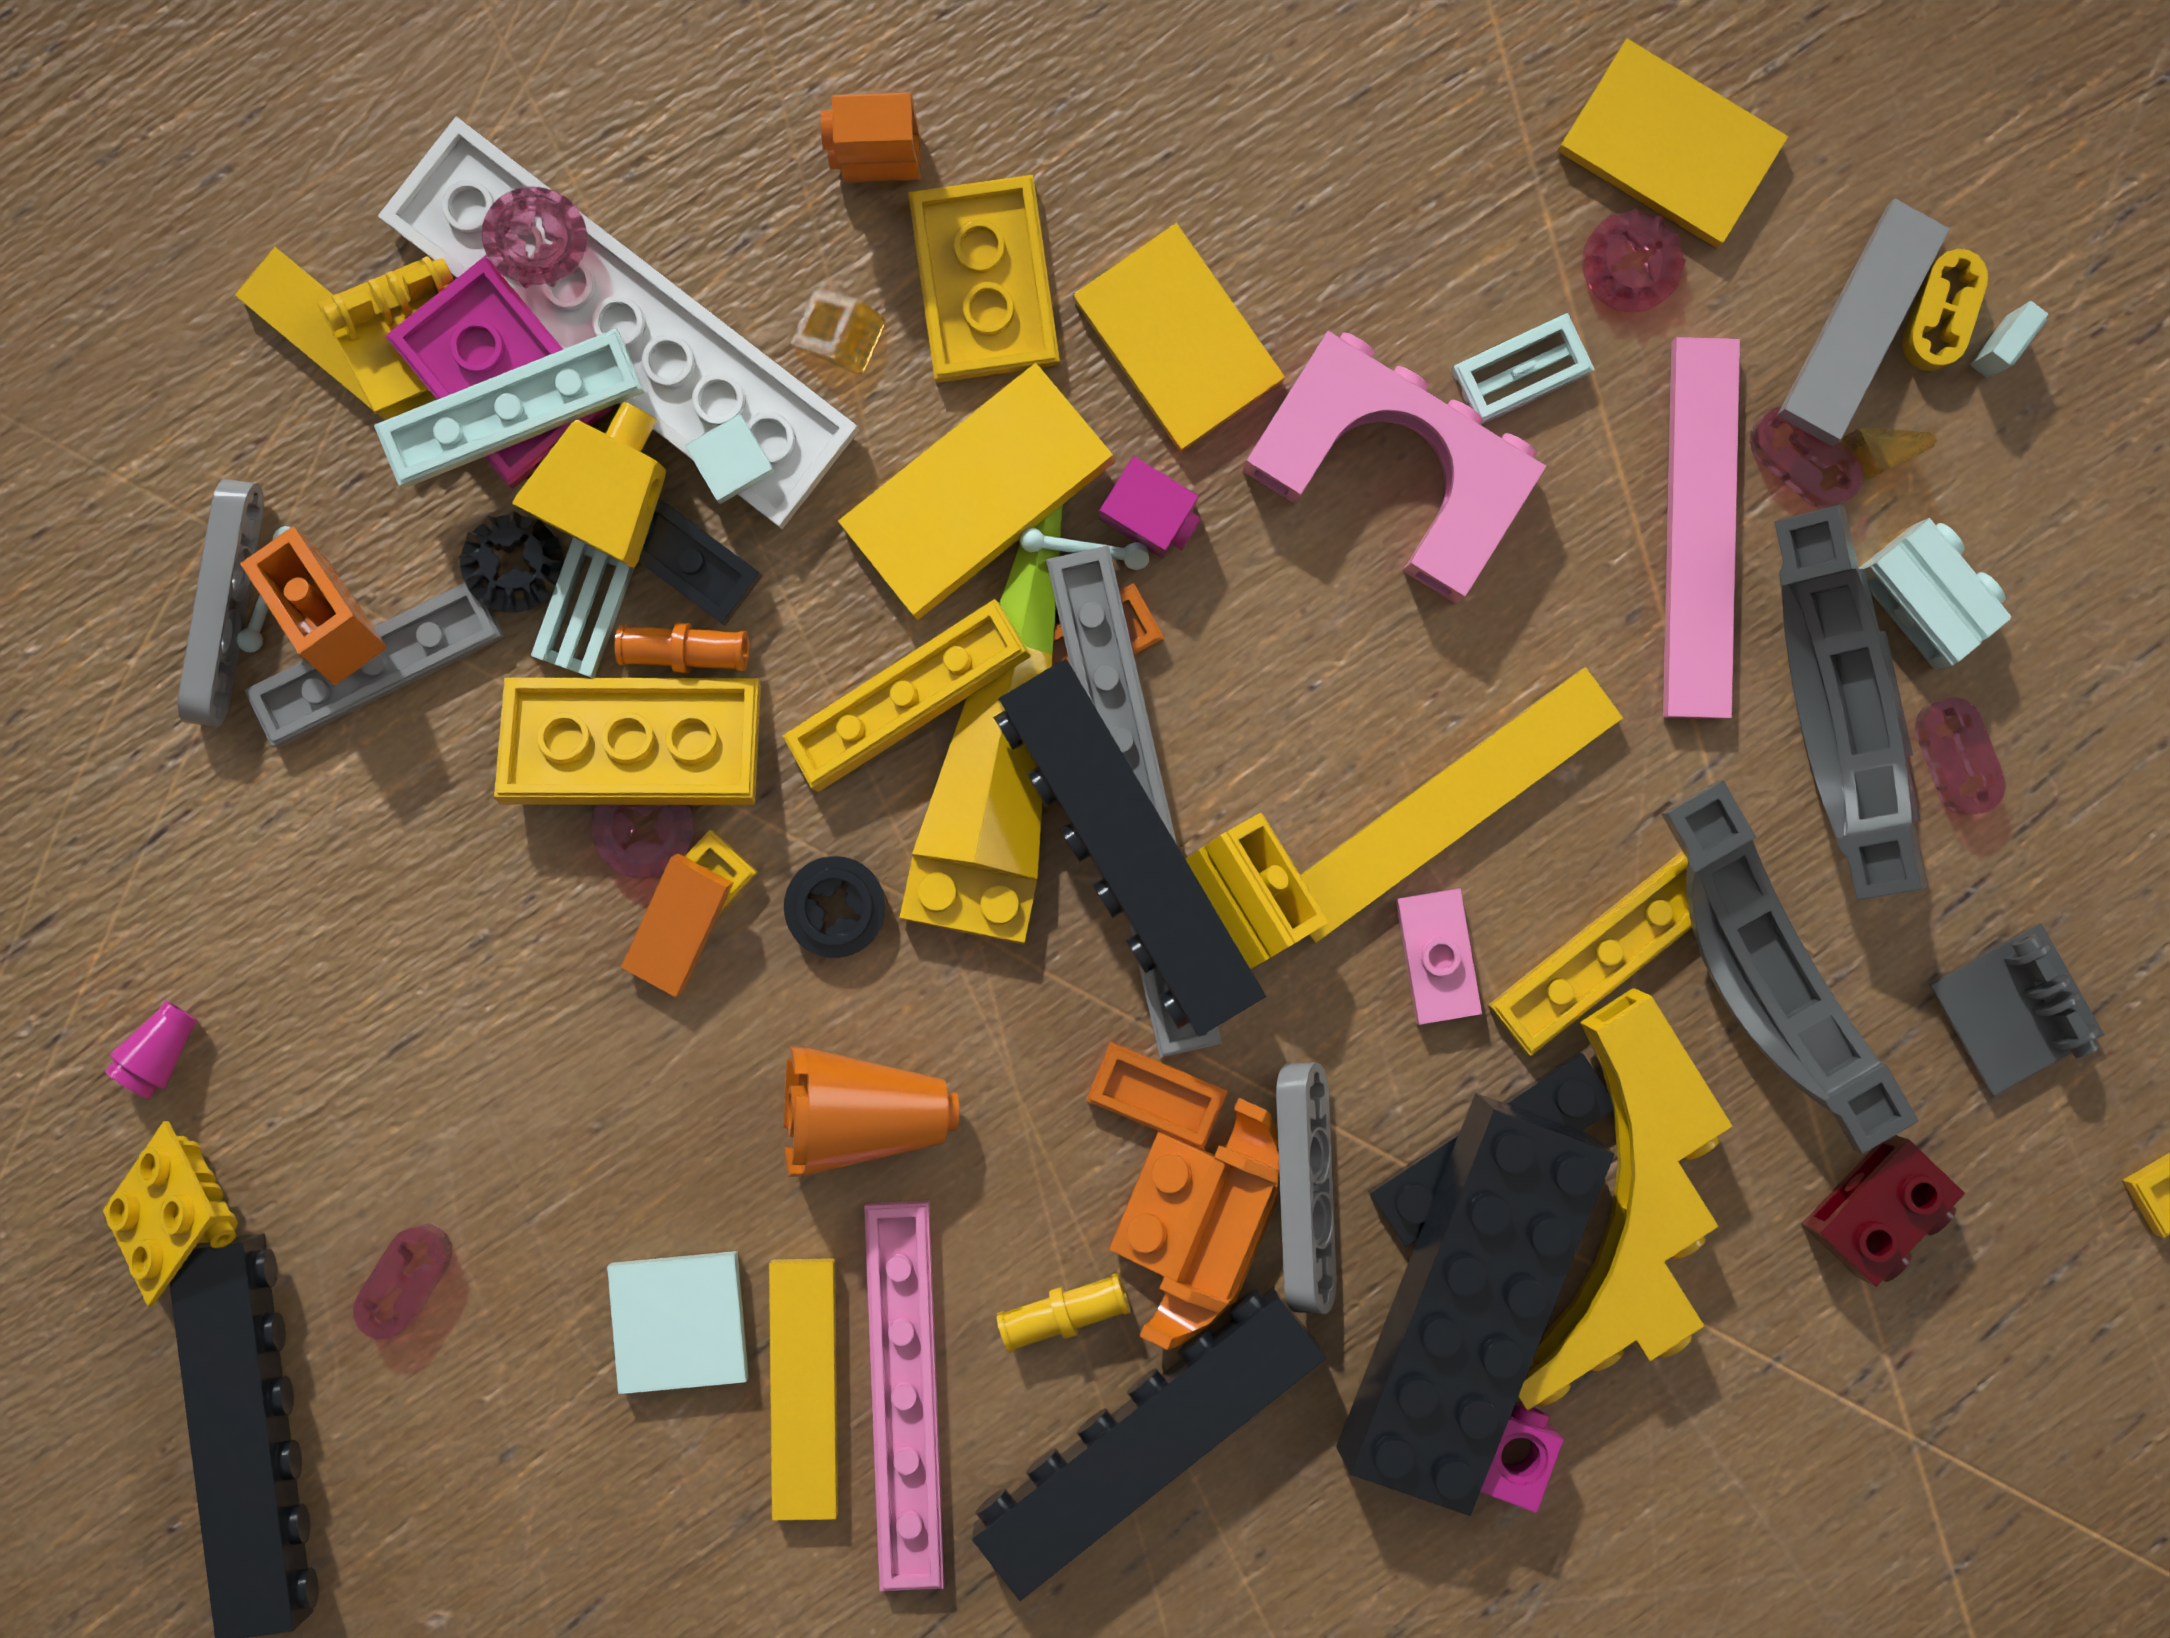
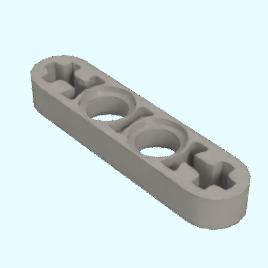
(220, 603)
(1306, 1188)

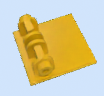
(372, 310)
(167, 1209)

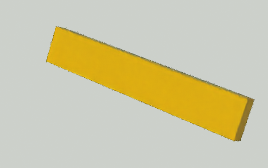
(1459, 798)

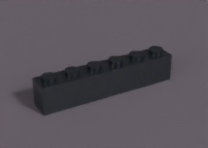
(1129, 847)
(242, 1439)
(1145, 1442)

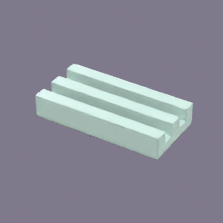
(1474, 392)
(559, 603)

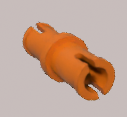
(682, 647)

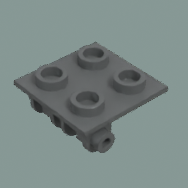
(2017, 1010)

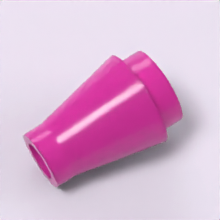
(152, 1051)

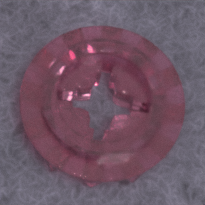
(514, 216)
(1627, 288)
(645, 858)

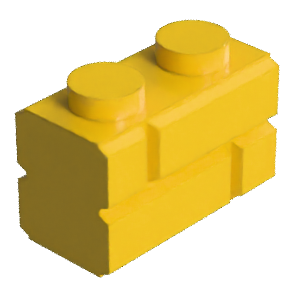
(1256, 890)

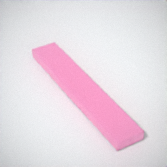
(1701, 528)
(904, 1395)

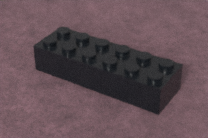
(1473, 1304)

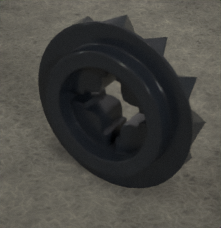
(518, 589)
(806, 917)

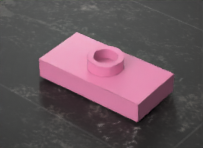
(1438, 956)

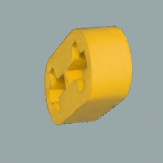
(1958, 315)

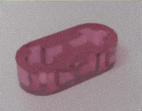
(1797, 470)
(1974, 751)
(390, 1273)

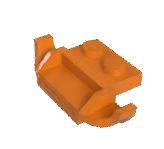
(1201, 1222)

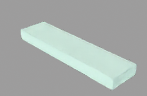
(509, 408)

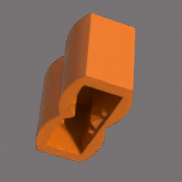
(872, 137)

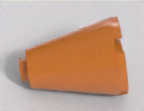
(859, 1111)

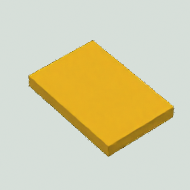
(1672, 143)
(984, 278)
(1178, 337)

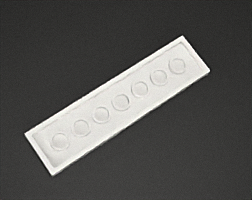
(685, 357)

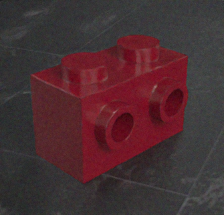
(1884, 1210)

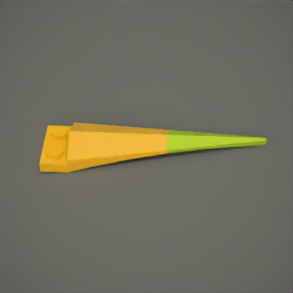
(983, 824)

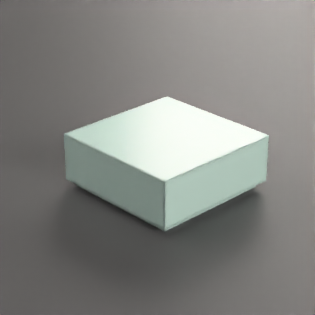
(2009, 340)
(729, 458)

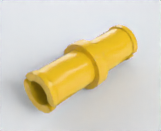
(1063, 1312)

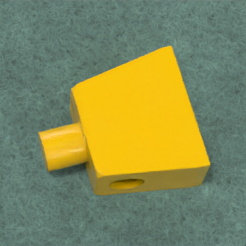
(599, 485)

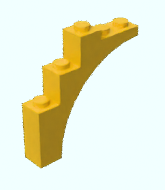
(1656, 1212)

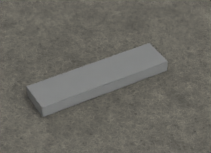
(1863, 322)
(417, 646)

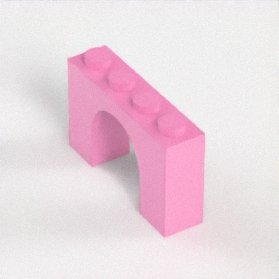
(1482, 472)

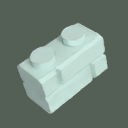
(1936, 593)

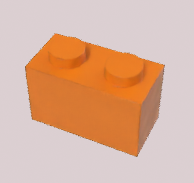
(313, 606)

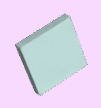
(677, 1322)

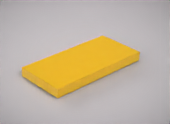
(977, 491)
(628, 741)

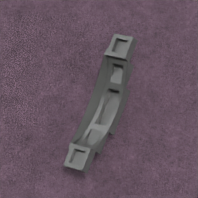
(1849, 703)
(1770, 976)

